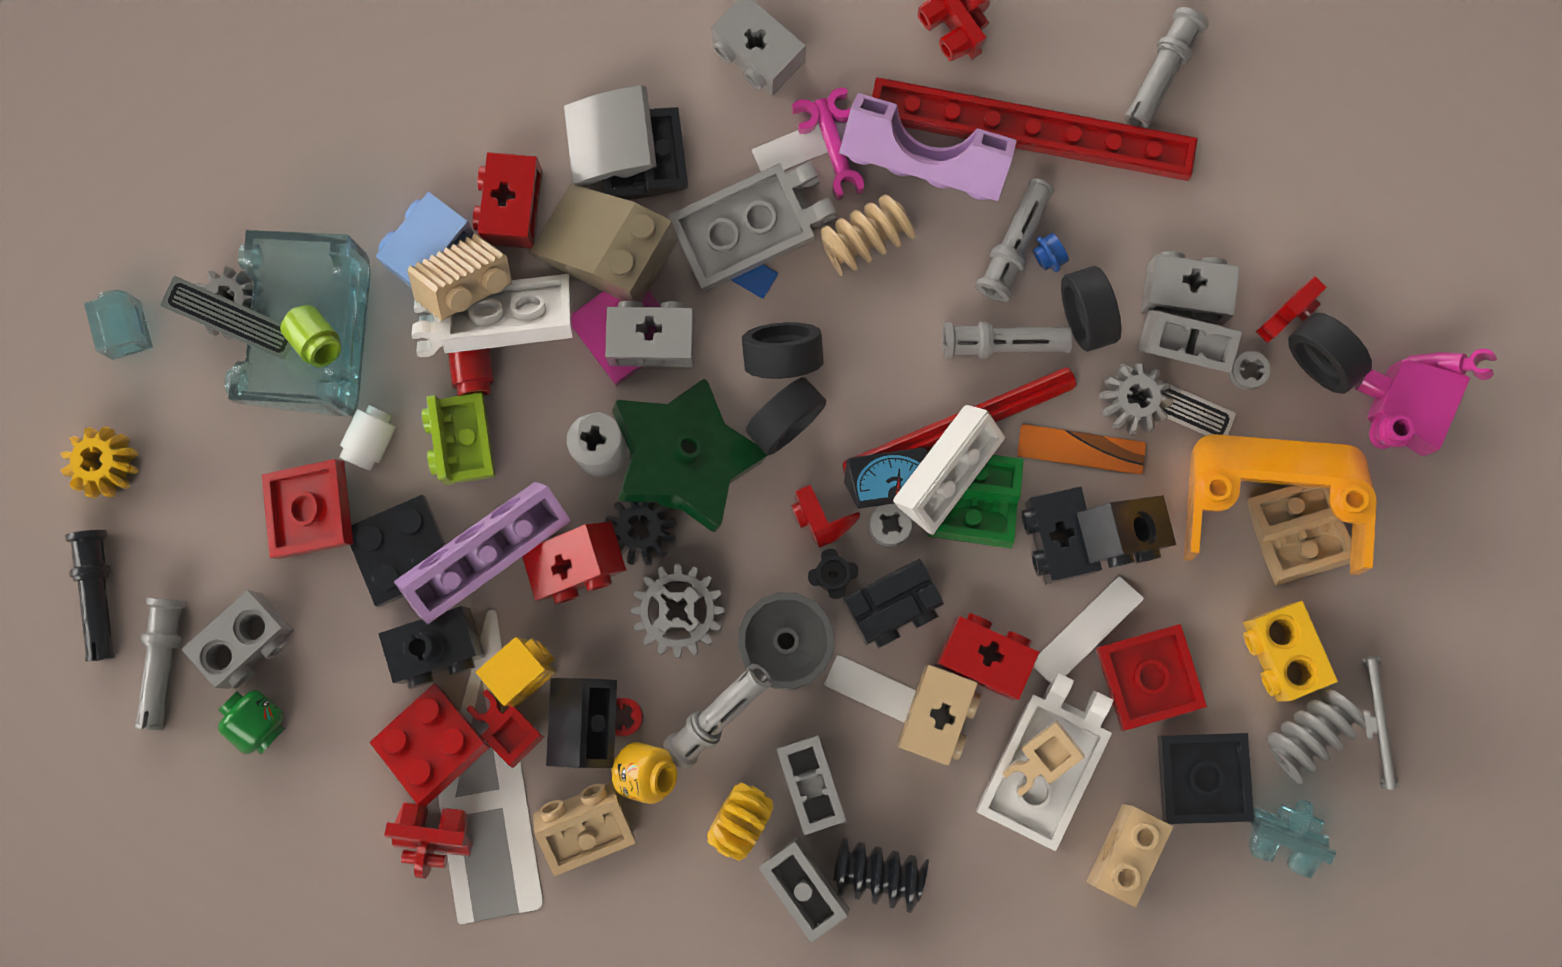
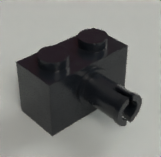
(425, 649)

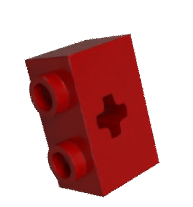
(517, 221)
(574, 561)
(1003, 676)

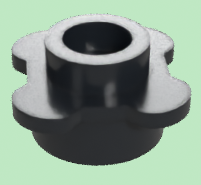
(844, 569)

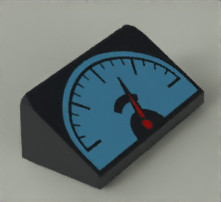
(879, 477)

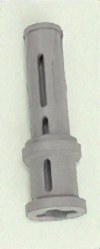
(1172, 53)
(1009, 256)
(985, 340)
(160, 642)
(705, 727)

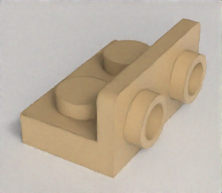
(582, 828)

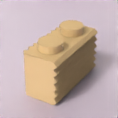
(459, 277)

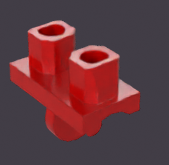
(963, 19)
(411, 833)

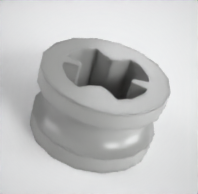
(1250, 383)

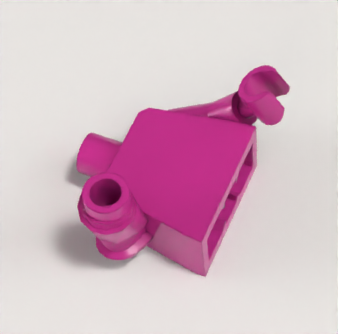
(1419, 398)

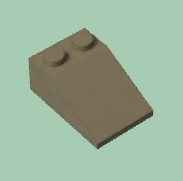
(606, 242)

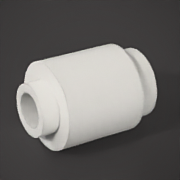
(367, 437)

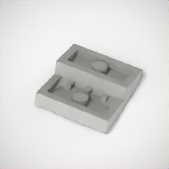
(610, 135)

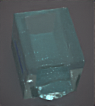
(118, 324)

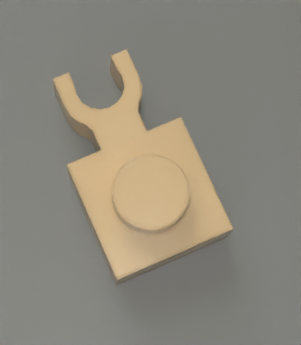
(1048, 754)

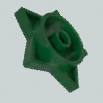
(683, 454)

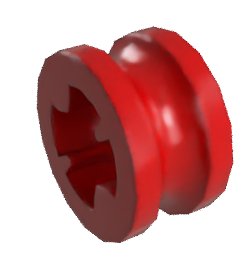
(636, 715)

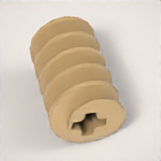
(866, 232)

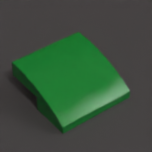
(988, 506)

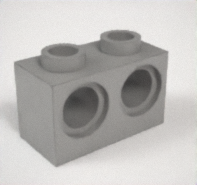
(1189, 340)
(233, 630)

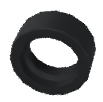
(1091, 308)
(782, 350)
(1330, 353)
(786, 415)

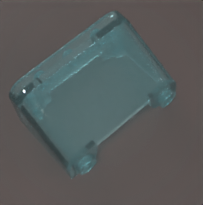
(296, 272)

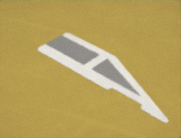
(502, 865)

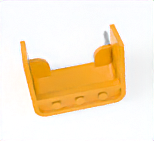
(1226, 460)

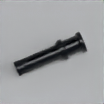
(90, 573)

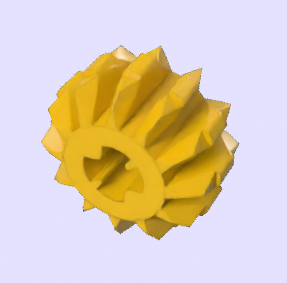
(86, 469)
(740, 821)

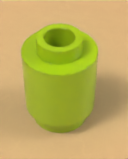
(311, 336)

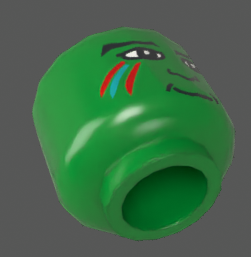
(250, 721)

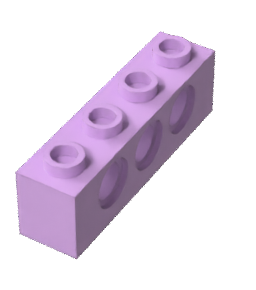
(482, 551)

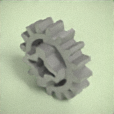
(663, 625)

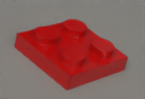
(307, 509)
(1151, 677)
(429, 745)

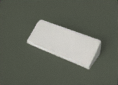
(950, 468)

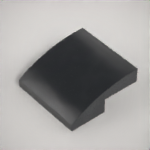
(670, 167)

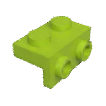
(459, 438)

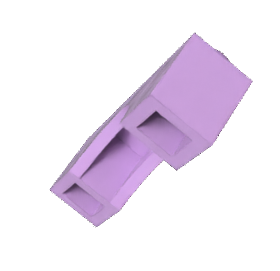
(879, 138)

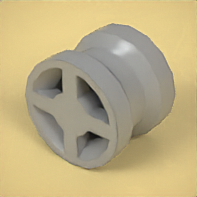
(886, 531)

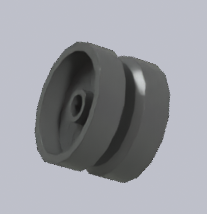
(809, 630)

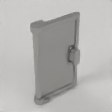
(1378, 724)

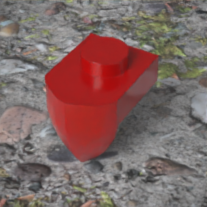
(810, 514)

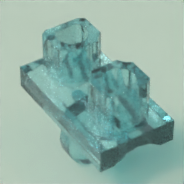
(1295, 830)

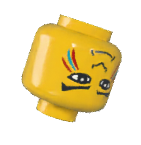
(644, 773)

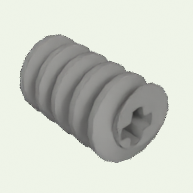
(588, 432)
(1314, 731)

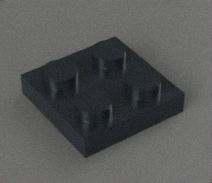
(394, 544)
(1205, 778)

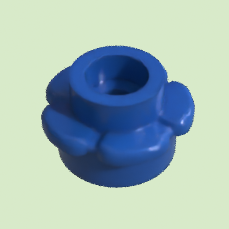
(1050, 252)

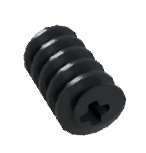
(879, 875)

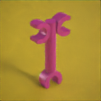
(825, 114)

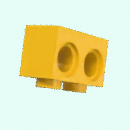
(1299, 646)
(517, 670)

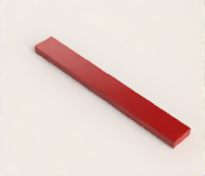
(1042, 129)

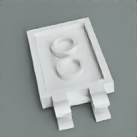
(519, 314)
(1047, 808)

